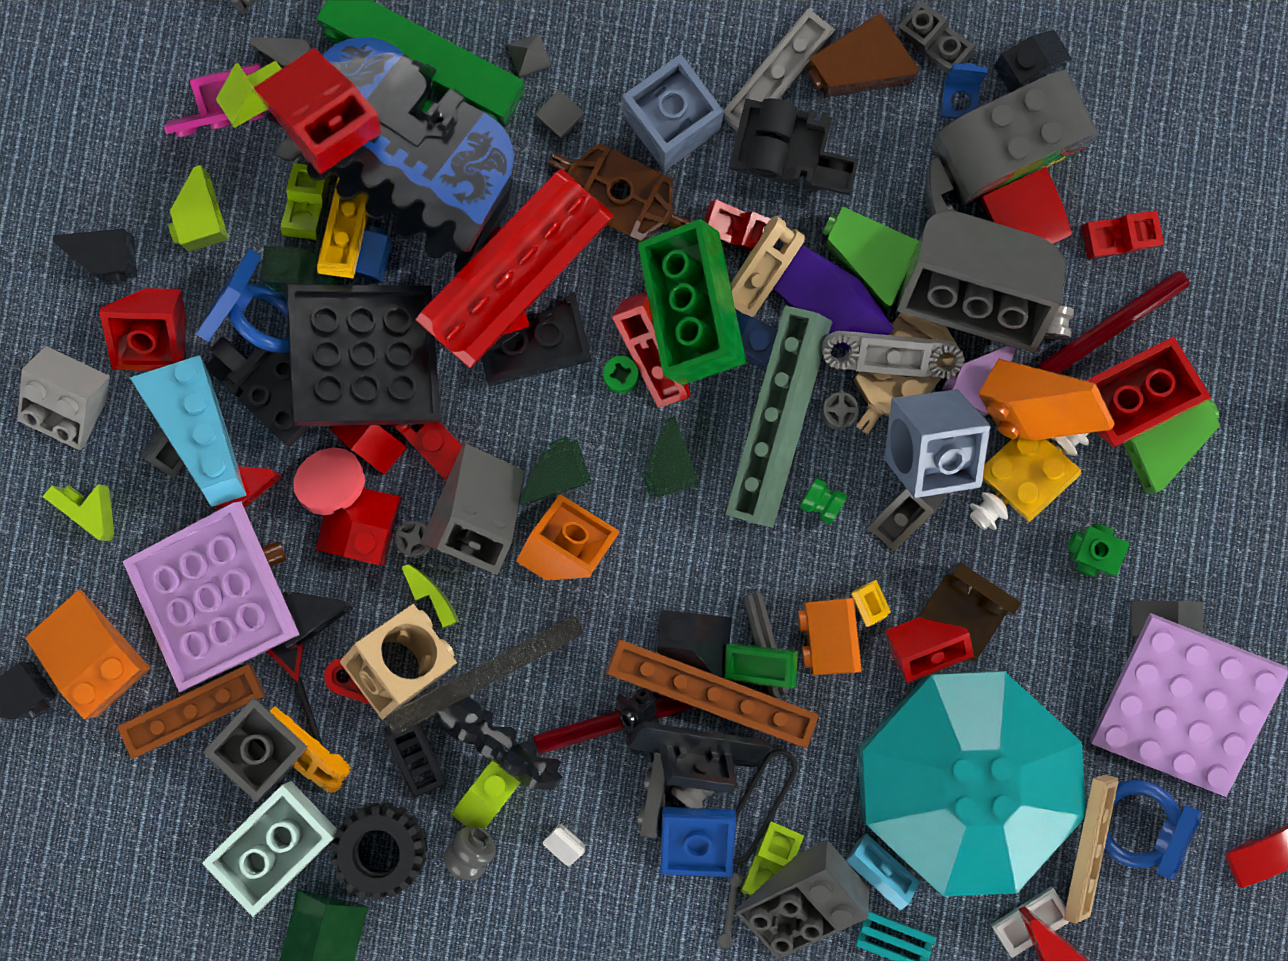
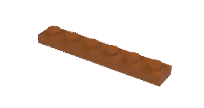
(711, 693)

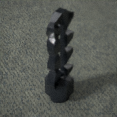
(463, 723)

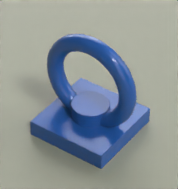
(234, 300)
(1173, 838)

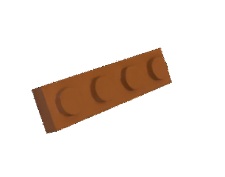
(191, 711)

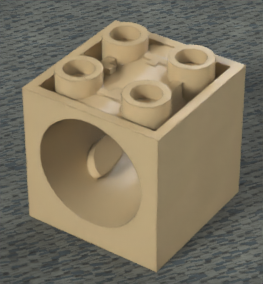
(377, 683)

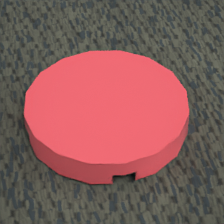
(329, 481)

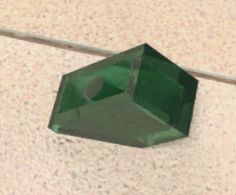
(292, 267)
(669, 464)
(557, 472)

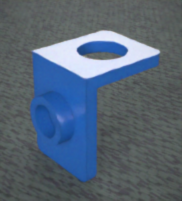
(965, 79)

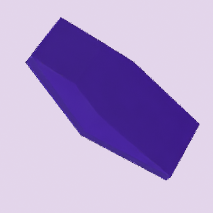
(831, 291)

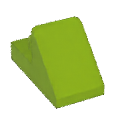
(237, 93)
(92, 514)

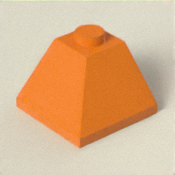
(566, 542)

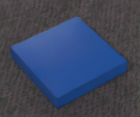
(697, 841)

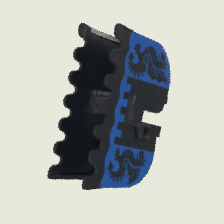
(434, 177)

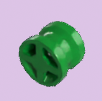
(622, 381)

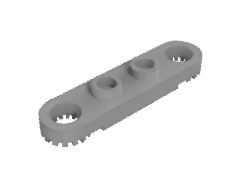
(892, 354)

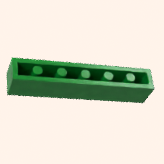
(478, 80)

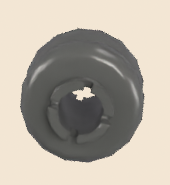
(469, 853)

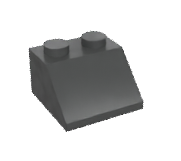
(256, 750)

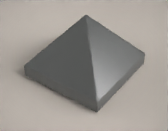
(529, 55)

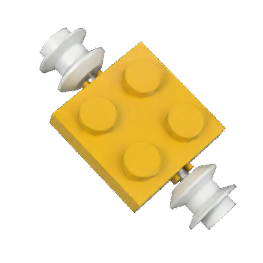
(1027, 477)

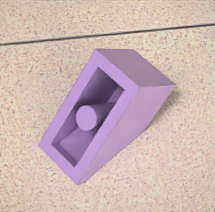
(974, 374)

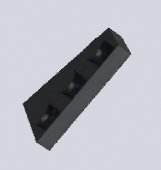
(549, 344)

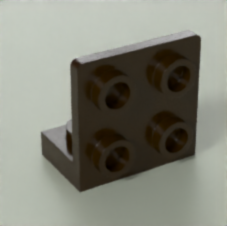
(971, 603)

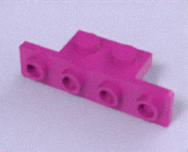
(206, 91)

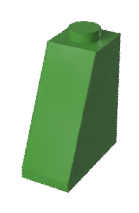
(870, 253)
(1169, 446)

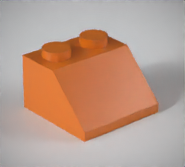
(830, 637)

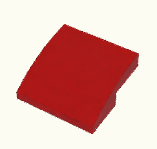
(1029, 206)

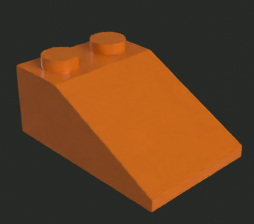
(1042, 403)
(86, 656)

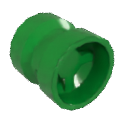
(823, 501)

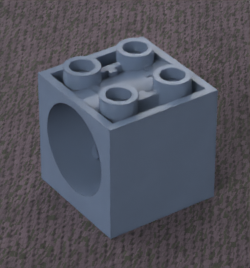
(672, 112)
(936, 443)

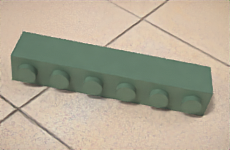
(778, 416)

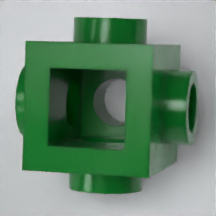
(1108, 555)

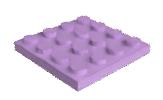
(210, 597)
(1189, 705)

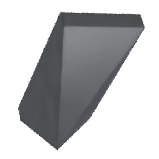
(280, 49)

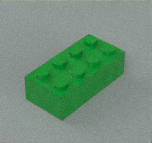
(691, 303)

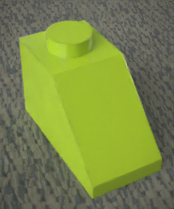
(197, 213)
(486, 796)

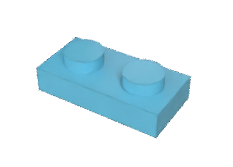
(883, 871)

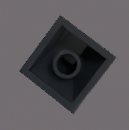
(695, 640)

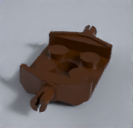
(650, 197)

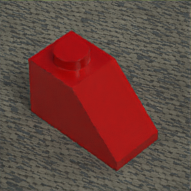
(927, 647)

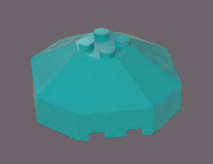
(972, 782)

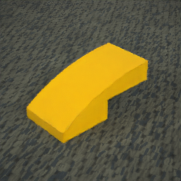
(871, 603)

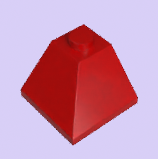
(145, 329)
(362, 529)

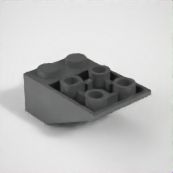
(476, 510)
(806, 901)

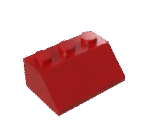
(1148, 391)

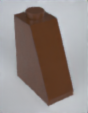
(862, 61)

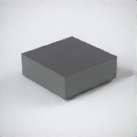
(560, 115)

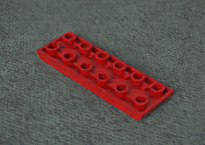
(514, 268)

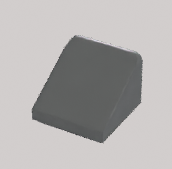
(162, 454)

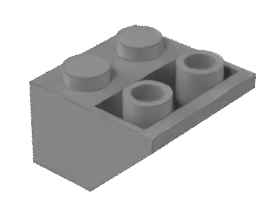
(61, 397)

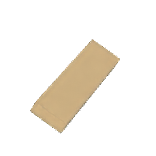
(1091, 848)

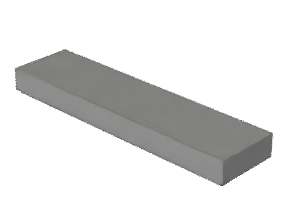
(782, 64)

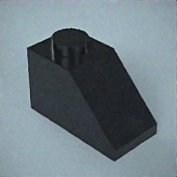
(1031, 60)
(104, 253)
(312, 615)
(24, 692)

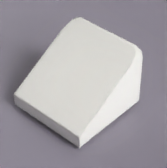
(564, 845)

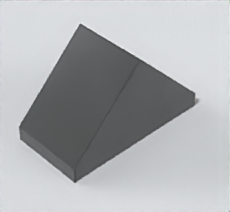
(1181, 612)

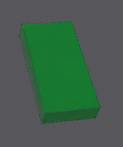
(761, 665)

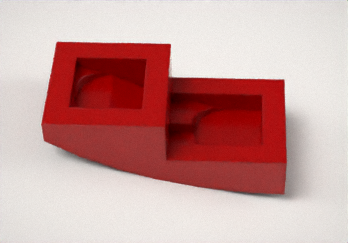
(736, 226)
(1122, 235)
(1259, 858)

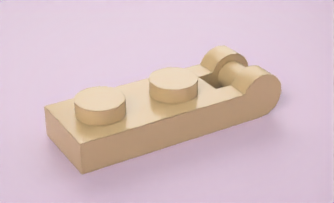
(764, 266)

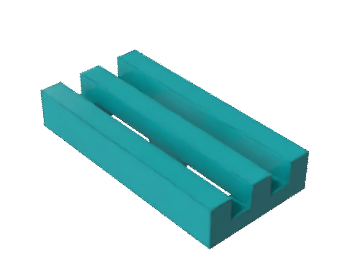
(923, 952)

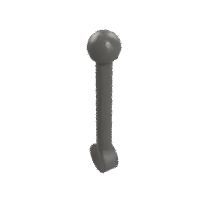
(725, 938)

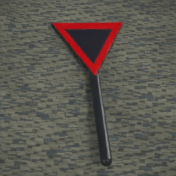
(291, 662)

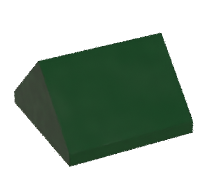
(323, 929)

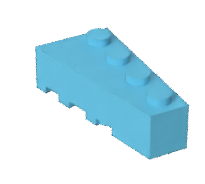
(191, 418)

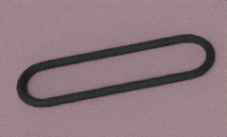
(776, 804)

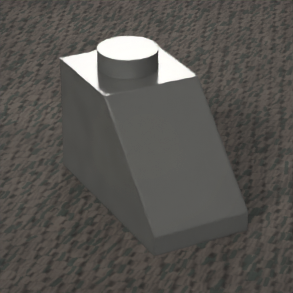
(903, 516)

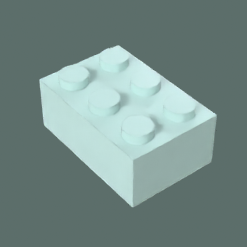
(271, 848)

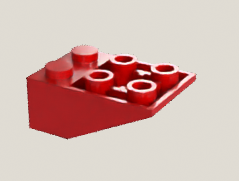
(319, 109)

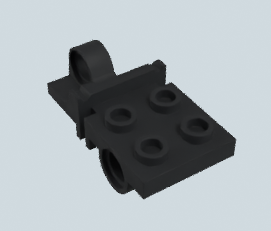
(788, 143)
(260, 384)

